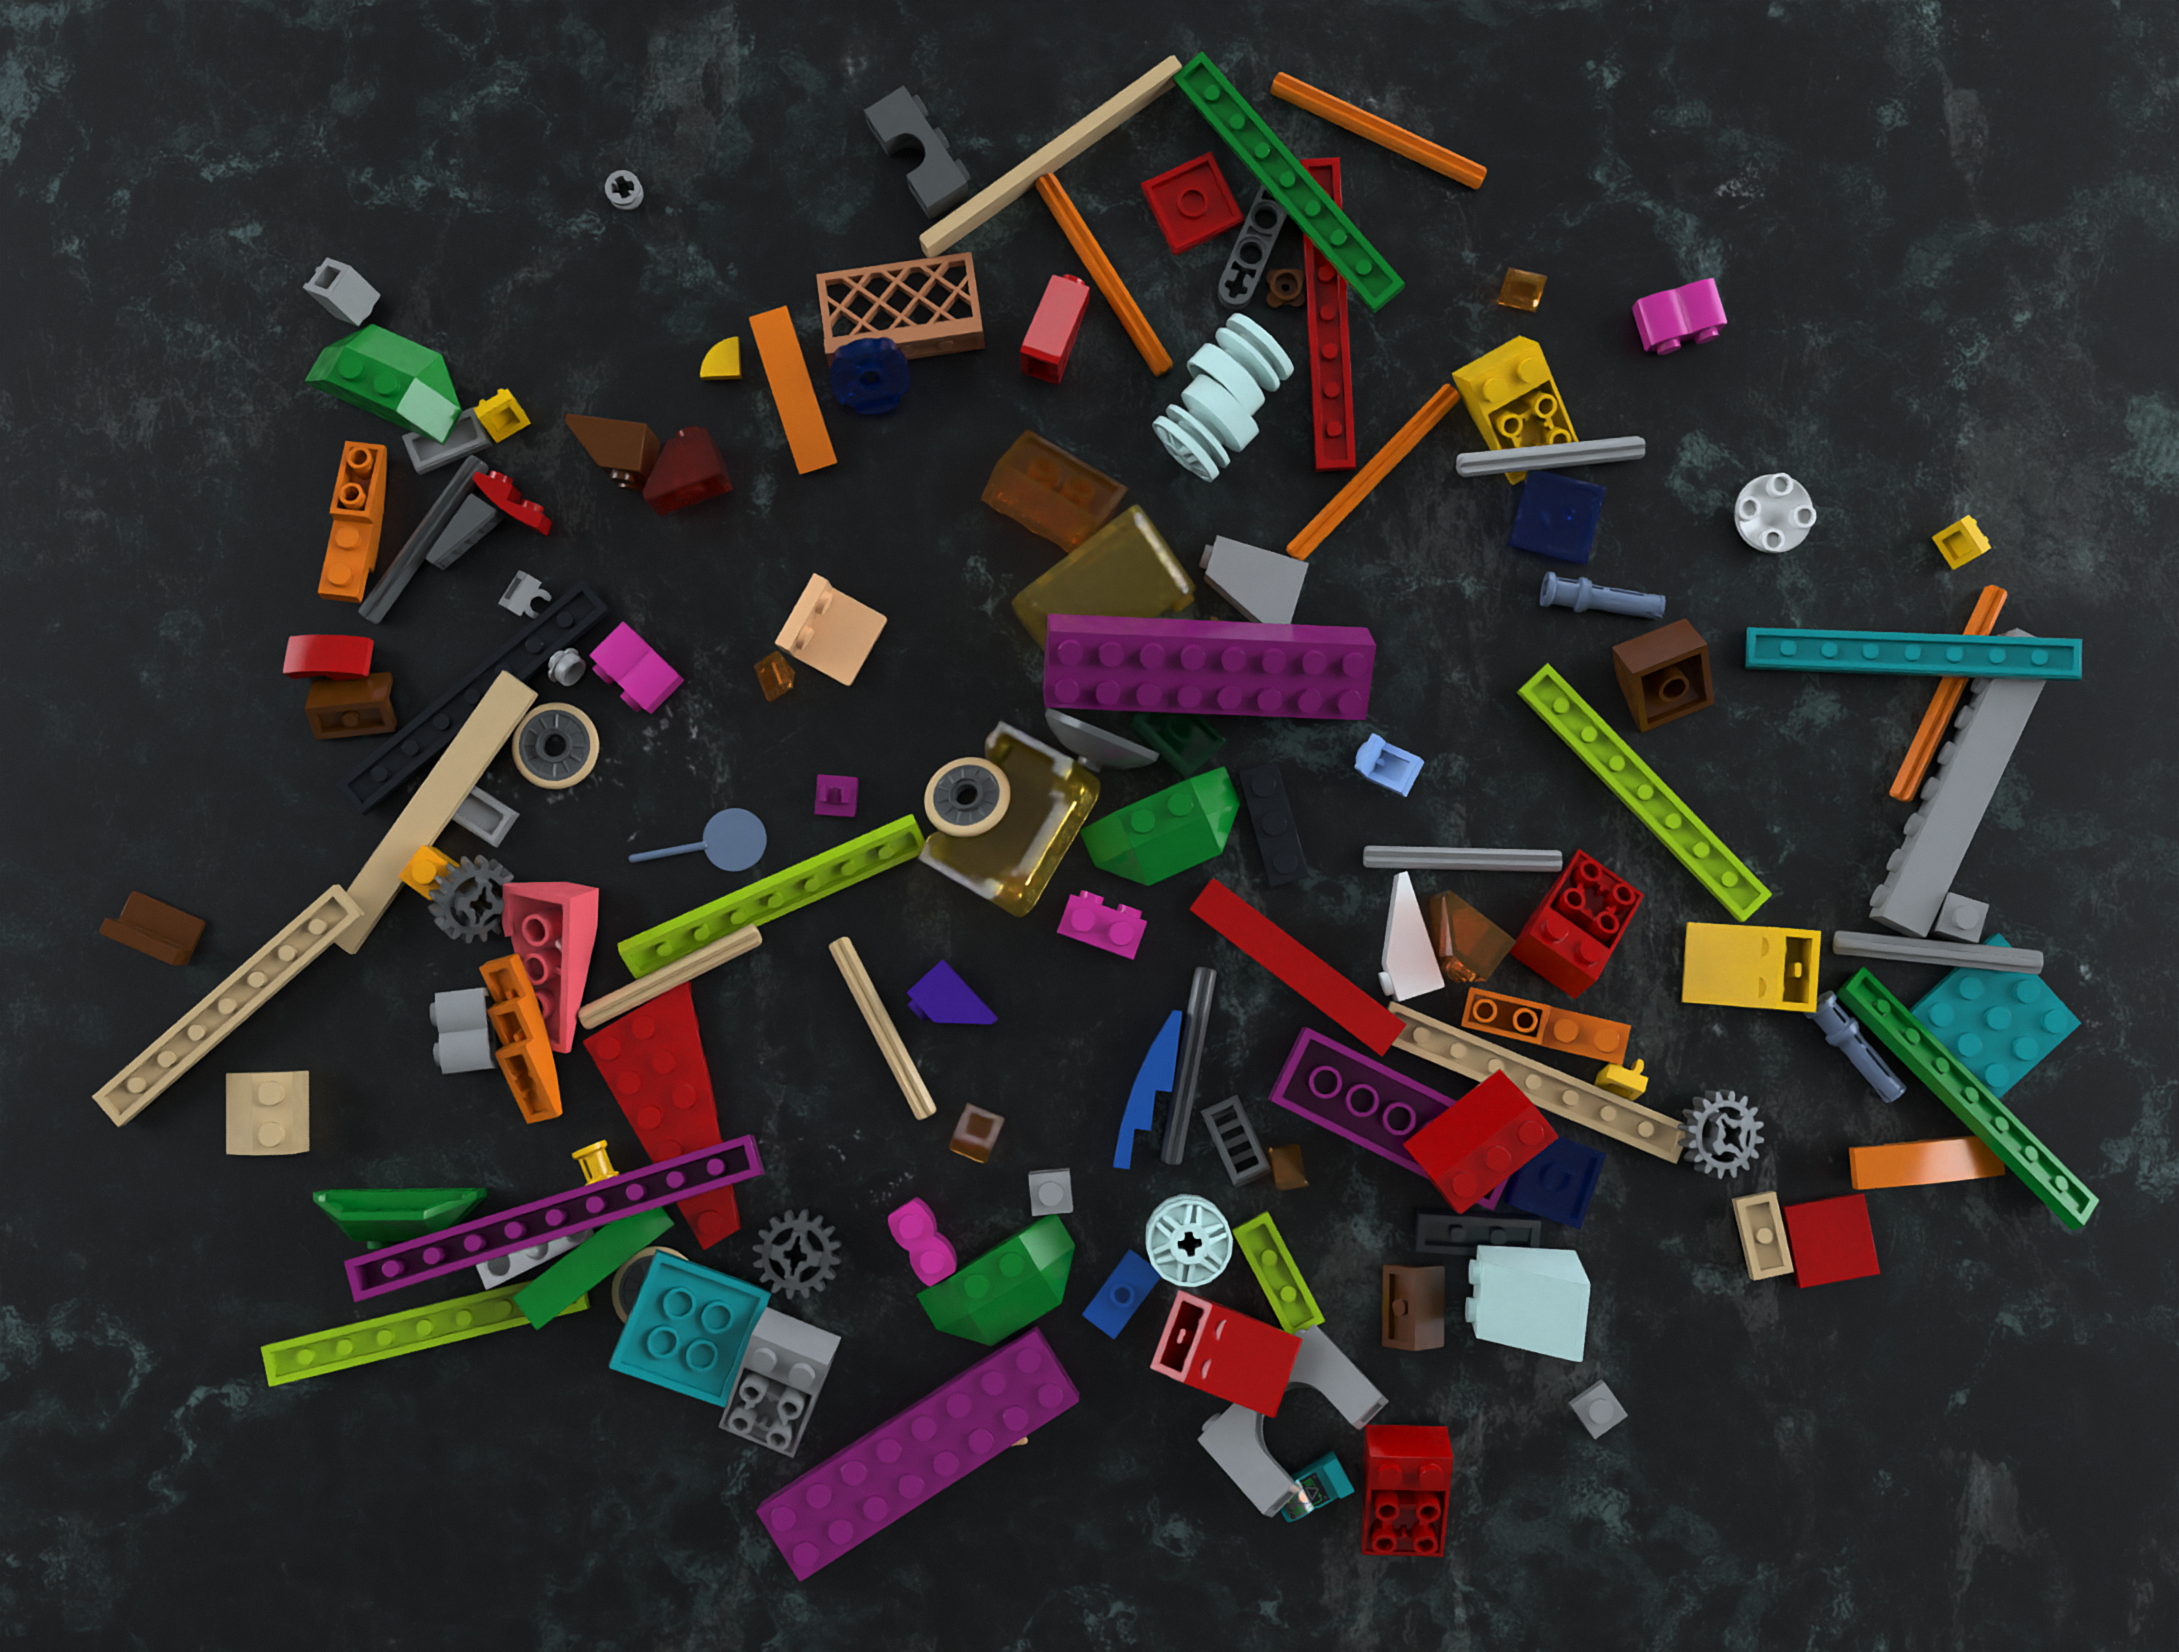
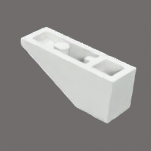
(1407, 951)

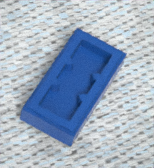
(1121, 1294)

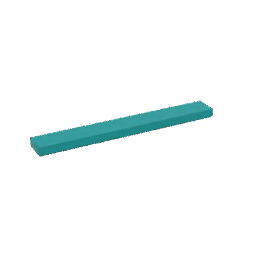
(1914, 654)

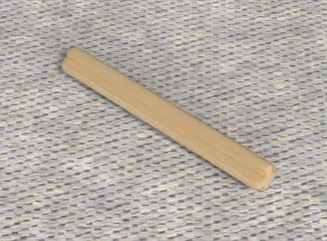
(669, 976)
(882, 1028)

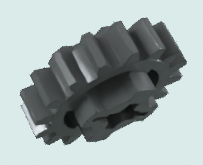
(472, 897)
(1720, 1133)
(815, 1256)

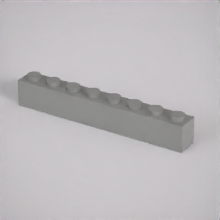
(1954, 802)

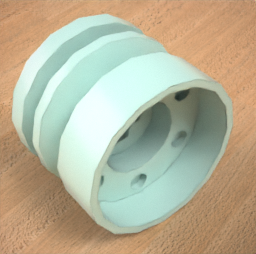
(1245, 361)
(1212, 421)
(1167, 1227)

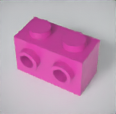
(1101, 926)

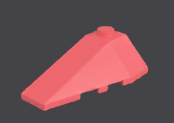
(555, 936)

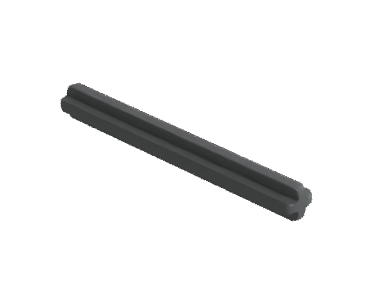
(422, 541)
(1188, 1065)

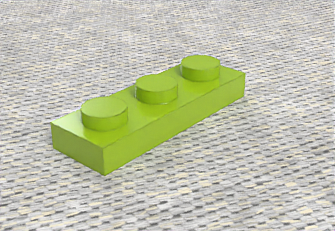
(1277, 1274)

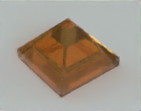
(1522, 289)
(774, 675)

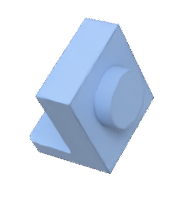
(1387, 765)

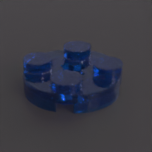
(870, 355)

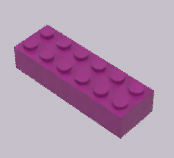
(1360, 1099)

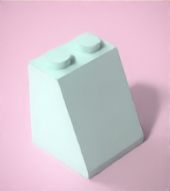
(1530, 1299)

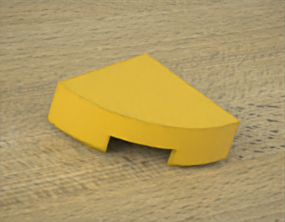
(722, 361)

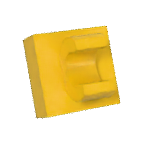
(501, 415)
(1961, 542)
(1621, 1081)

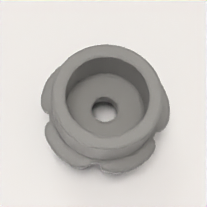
(566, 667)

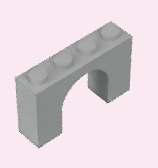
(1237, 1434)

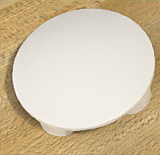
(1774, 513)

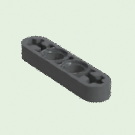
(1256, 236)

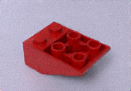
(1577, 925)
(1226, 1353)
(1405, 1490)

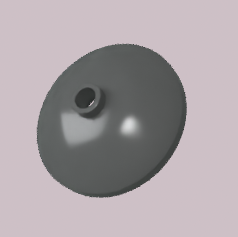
(1096, 745)

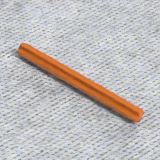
(1378, 130)
(1104, 274)
(1373, 472)
(1944, 703)

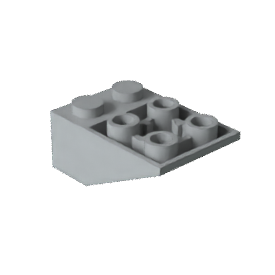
(779, 1381)

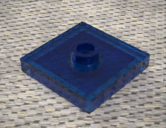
(1557, 516)
(1557, 1182)

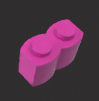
(1679, 316)
(636, 668)
(929, 1251)

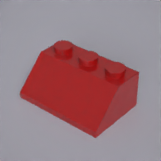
(1480, 1141)

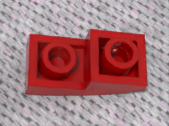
(502, 492)
(329, 655)

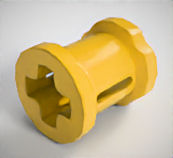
(595, 1162)

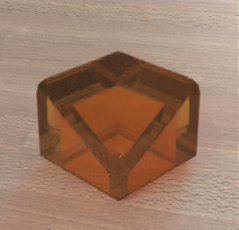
(1287, 1167)

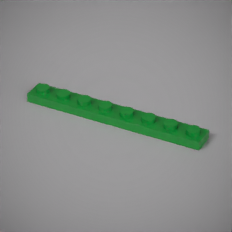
(1288, 182)
(1968, 1098)

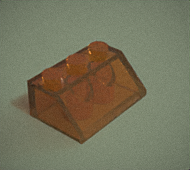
(1052, 492)
(1465, 939)

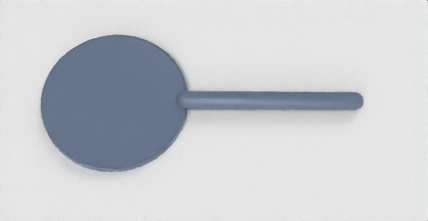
(731, 841)

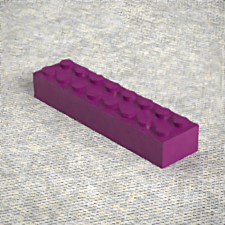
(1207, 667)
(918, 1453)

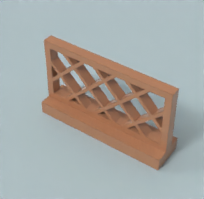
(913, 340)

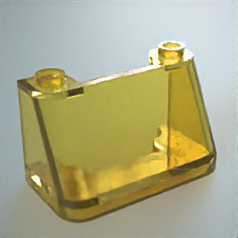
(1114, 573)
(1024, 848)

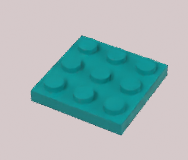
(1995, 1021)
(689, 1328)

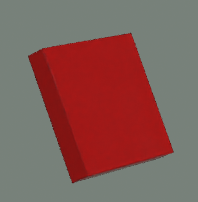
(1192, 203)
(1830, 1240)

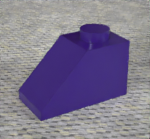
(948, 999)

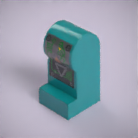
(1319, 1485)

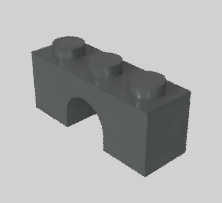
(901, 123)

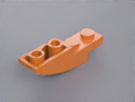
(357, 522)
(1546, 1026)

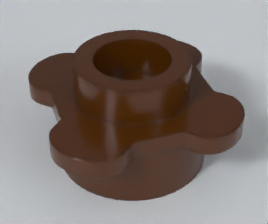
(1293, 279)

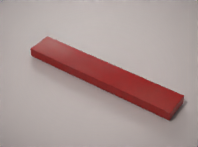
(1297, 967)

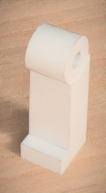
(507, 1267)

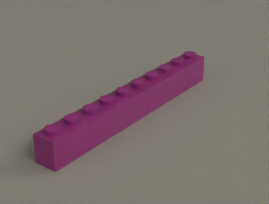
(553, 1218)

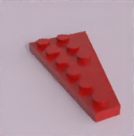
(666, 1092)

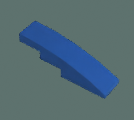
(1155, 1074)

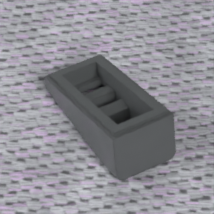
(465, 529)
(1252, 1173)

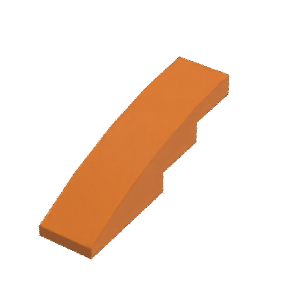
(792, 389)
(526, 1047)
(1923, 1162)

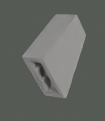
(1254, 580)

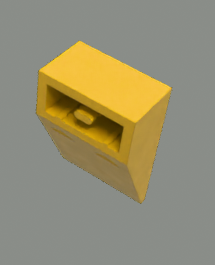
(1514, 399)
(1751, 967)

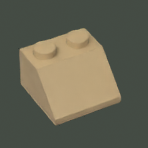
(267, 1113)

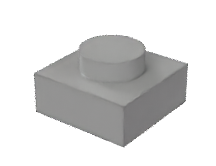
(1598, 1409)

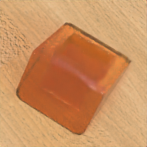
(976, 1133)

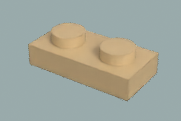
(1762, 1235)

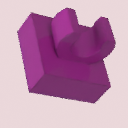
(836, 796)

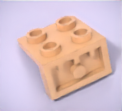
(830, 631)

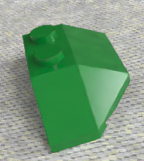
(390, 380)
(1166, 830)
(396, 1213)
(1004, 1285)

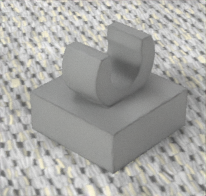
(521, 592)

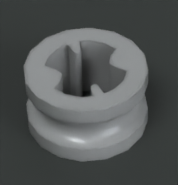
(612, 184)

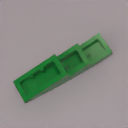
(589, 1265)

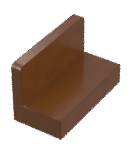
(351, 707)
(155, 929)
(1413, 1306)

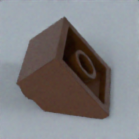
(619, 448)
(1664, 674)

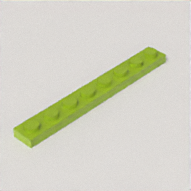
(1644, 793)
(774, 896)
(398, 1334)

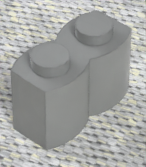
(464, 1030)

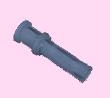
(1583, 595)
(1845, 1033)

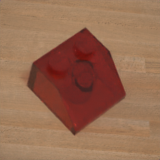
(687, 472)

